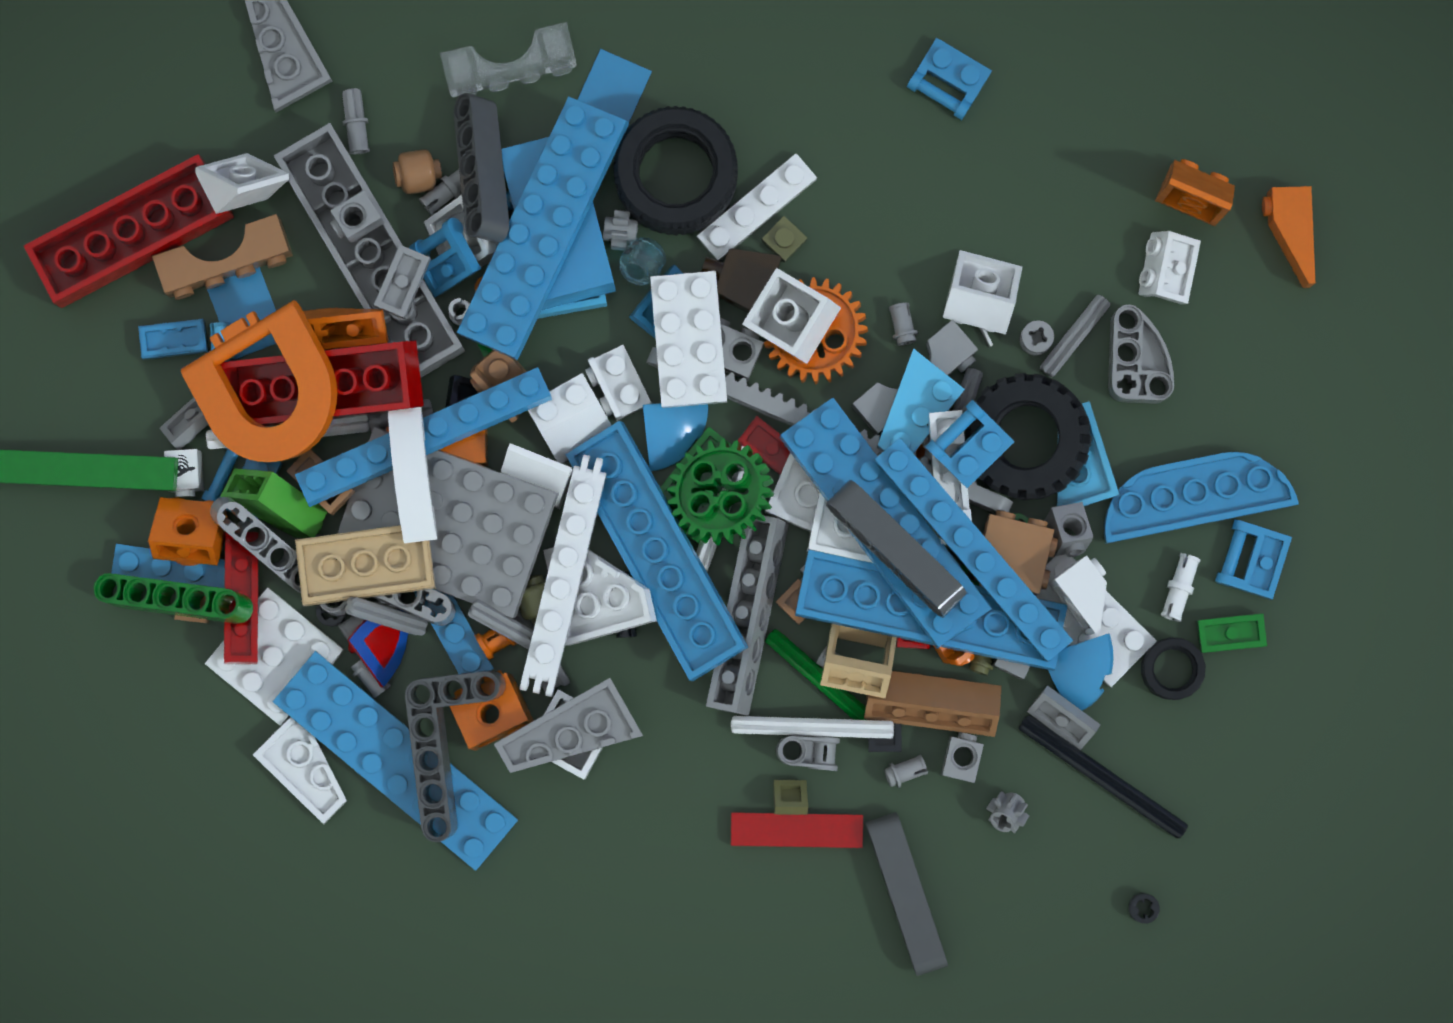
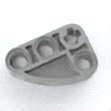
(1149, 361)

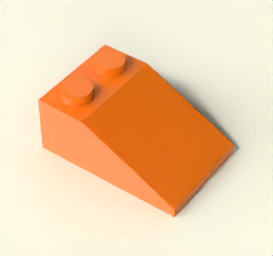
(1196, 192)

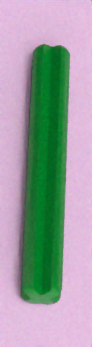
(813, 673)

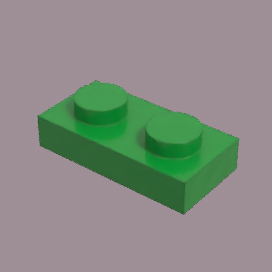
(1231, 633)

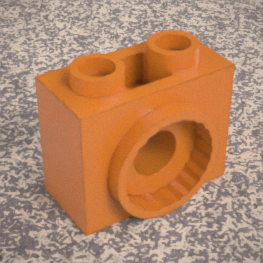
(179, 517)
(472, 717)

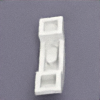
(938, 424)
(411, 475)

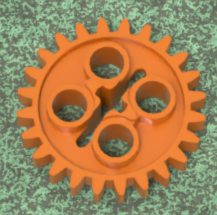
(844, 324)

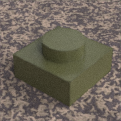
(784, 239)
(790, 797)

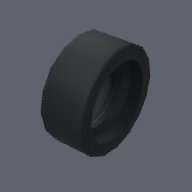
(1193, 654)

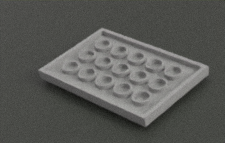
(484, 526)

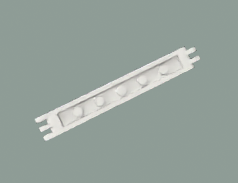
(564, 576)

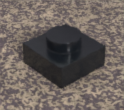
(459, 389)
(887, 745)

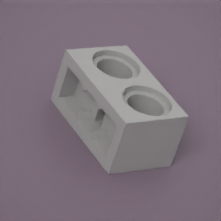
(733, 338)

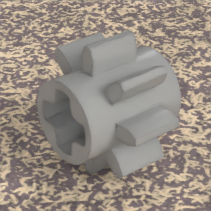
(620, 229)
(1007, 812)

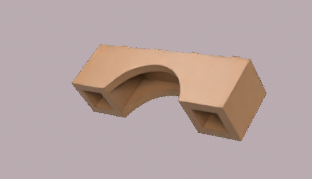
(262, 245)

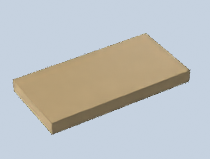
(362, 565)

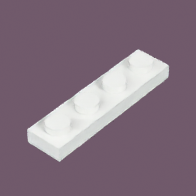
(757, 207)

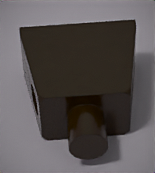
(742, 276)

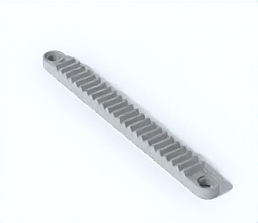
(790, 415)

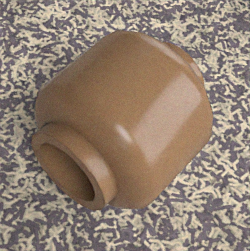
(416, 171)

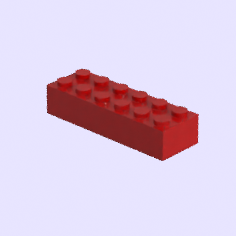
(124, 233)
(366, 379)

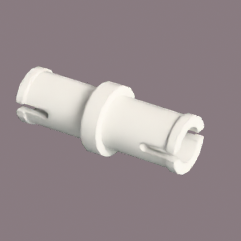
(1180, 587)

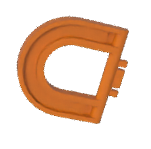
(309, 366)

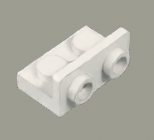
(1169, 266)
(619, 383)

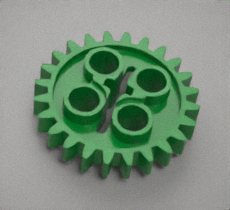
(724, 464)

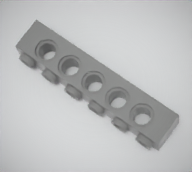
(750, 608)

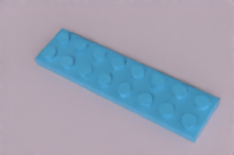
(543, 228)
(836, 452)
(660, 554)
(860, 598)
(381, 752)

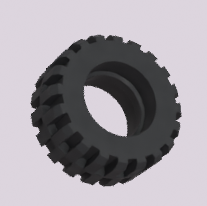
(1072, 429)

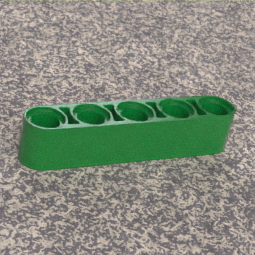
(186, 602)

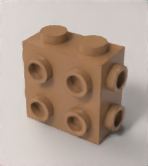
(1022, 547)

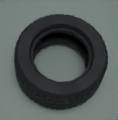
(683, 124)

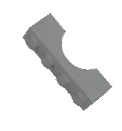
(947, 350)

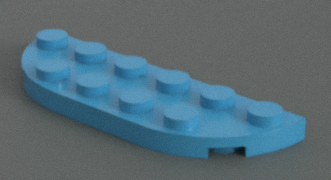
(1196, 494)

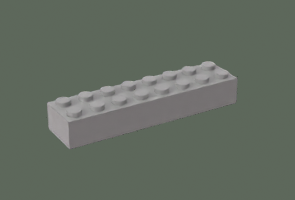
(322, 180)

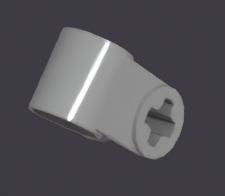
(811, 752)

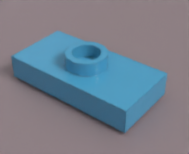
(173, 339)

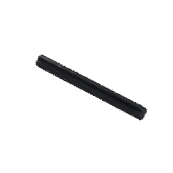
(1103, 776)

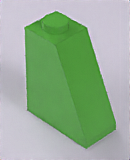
(275, 502)

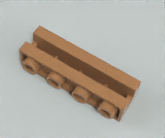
(938, 704)

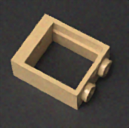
(858, 674)

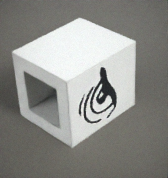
(189, 472)

